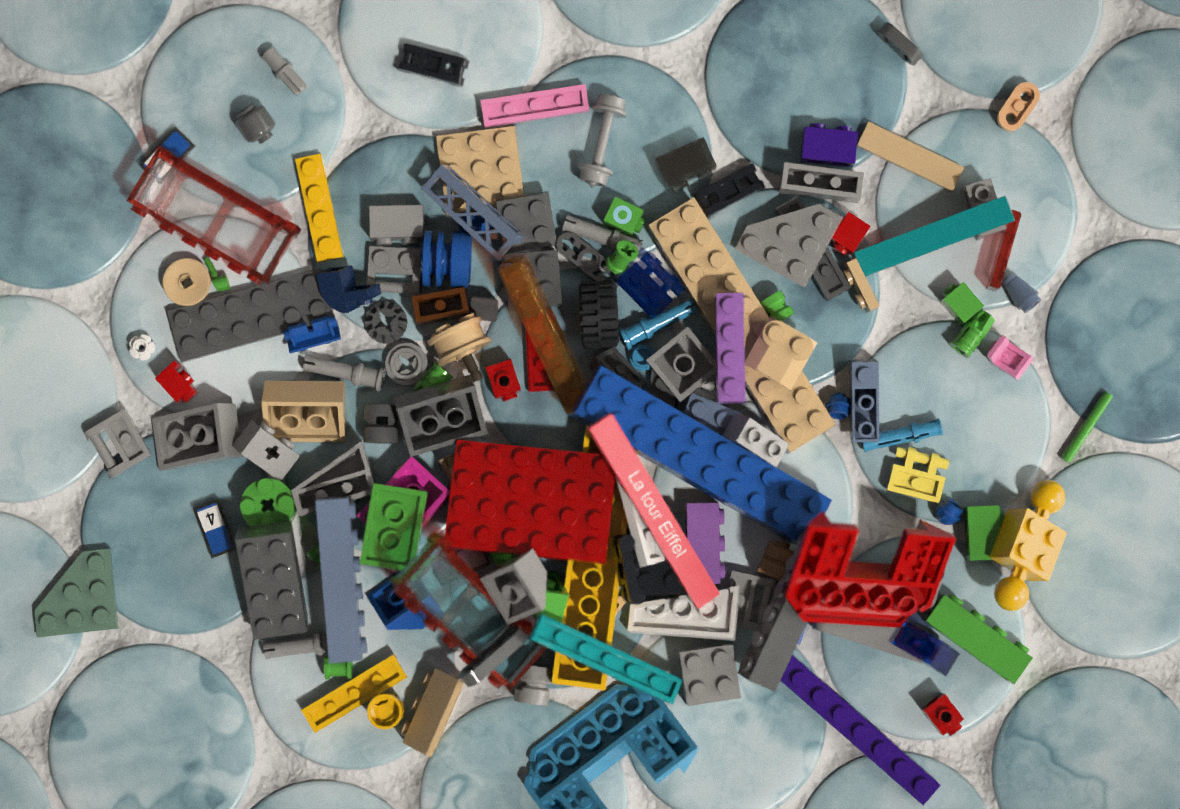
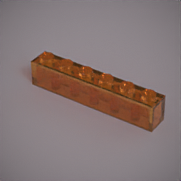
(543, 329)

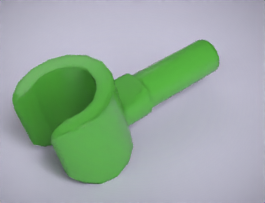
(221, 282)

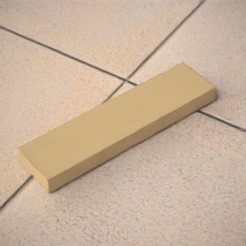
(910, 156)

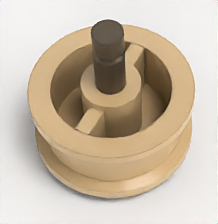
(460, 343)

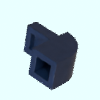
(340, 289)

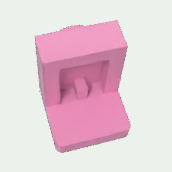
(1009, 357)

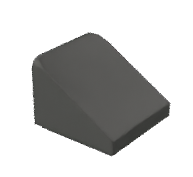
(485, 308)

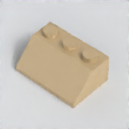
(305, 410)
(432, 711)

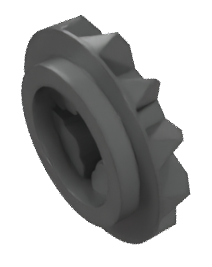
(383, 334)

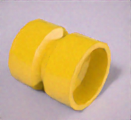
(385, 710)

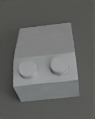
(196, 436)

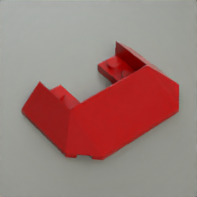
(841, 591)

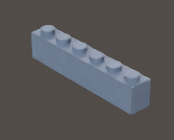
(339, 579)

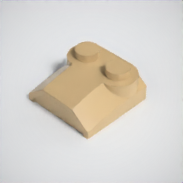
(780, 352)

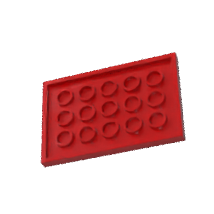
(530, 499)

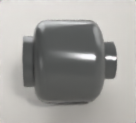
(255, 123)

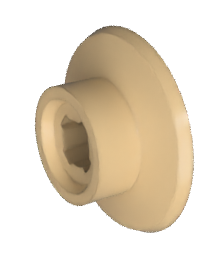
(180, 271)

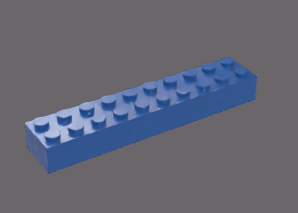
(701, 456)

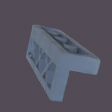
(477, 202)

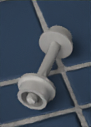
(610, 107)

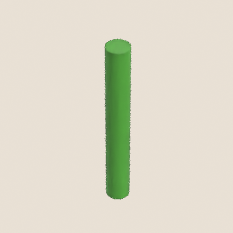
(1086, 427)

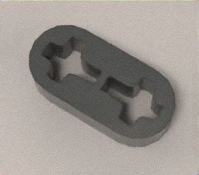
(900, 44)

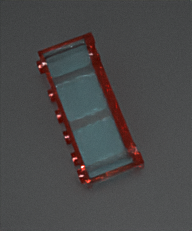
(461, 609)

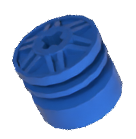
(446, 259)

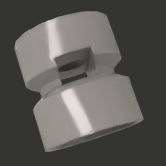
(534, 686)

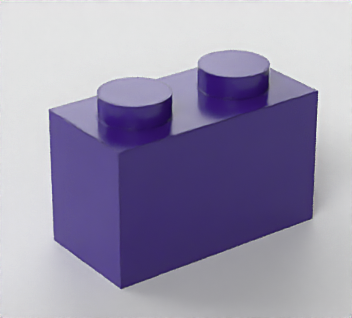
(829, 146)

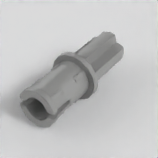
(284, 71)

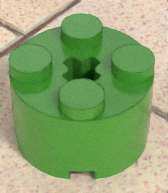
(268, 489)

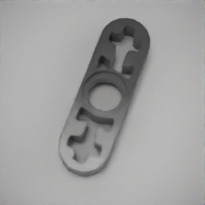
(578, 242)
(492, 656)

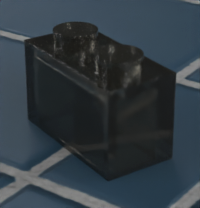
(685, 165)

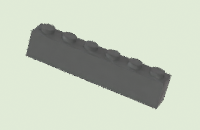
(776, 636)

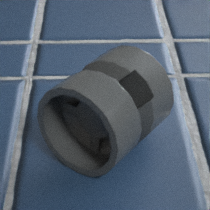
(380, 433)

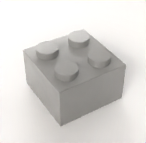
(709, 674)

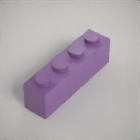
(730, 348)

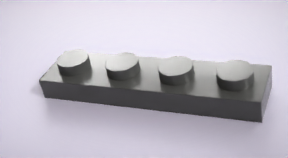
(827, 273)

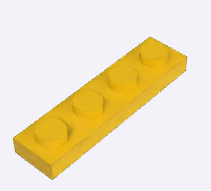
(319, 208)
(354, 693)

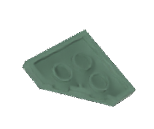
(81, 598)

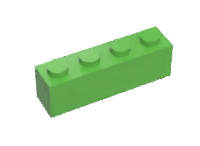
(978, 639)

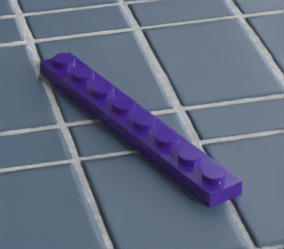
(859, 731)

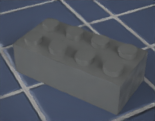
(272, 580)

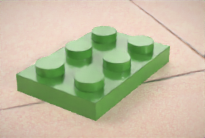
(393, 526)

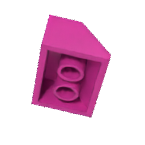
(416, 477)

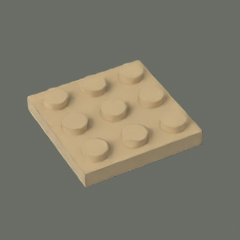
(485, 161)

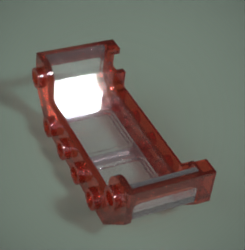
(212, 216)

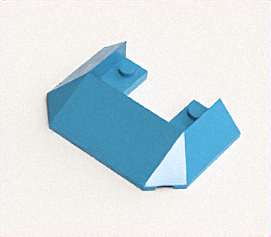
(600, 737)

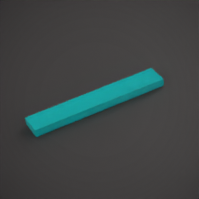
(935, 236)
(605, 659)

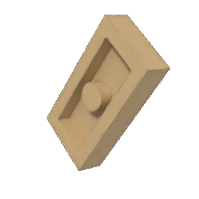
(855, 276)

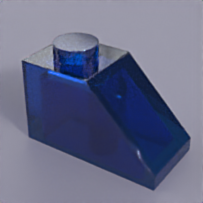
(926, 648)

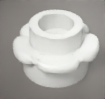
(149, 347)

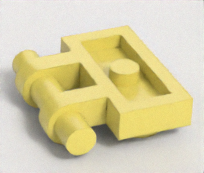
(915, 482)

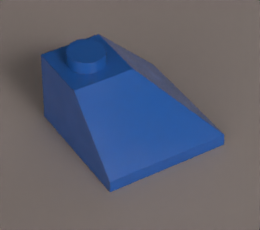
(392, 609)

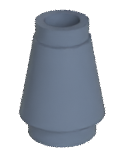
(1021, 293)

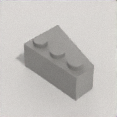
(345, 476)

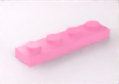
(535, 106)

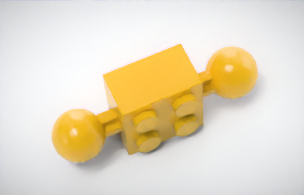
(1028, 545)

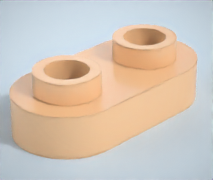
(1017, 107)

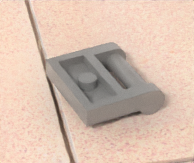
(395, 262)
(125, 439)
(747, 590)

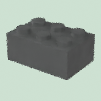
(440, 415)

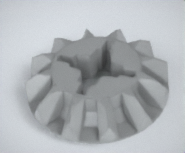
(406, 351)

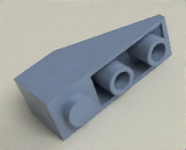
(864, 399)

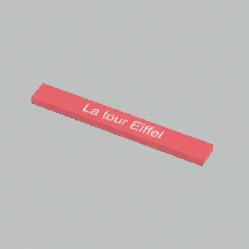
(653, 510)

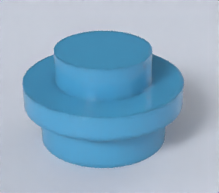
(639, 356)

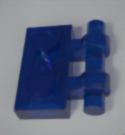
(645, 290)

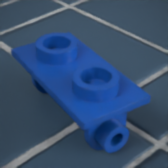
(324, 331)

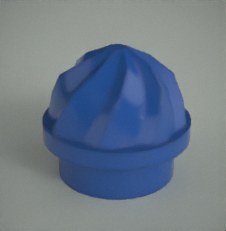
(838, 406)
(948, 512)

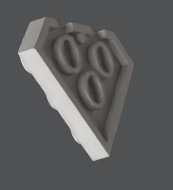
(792, 241)

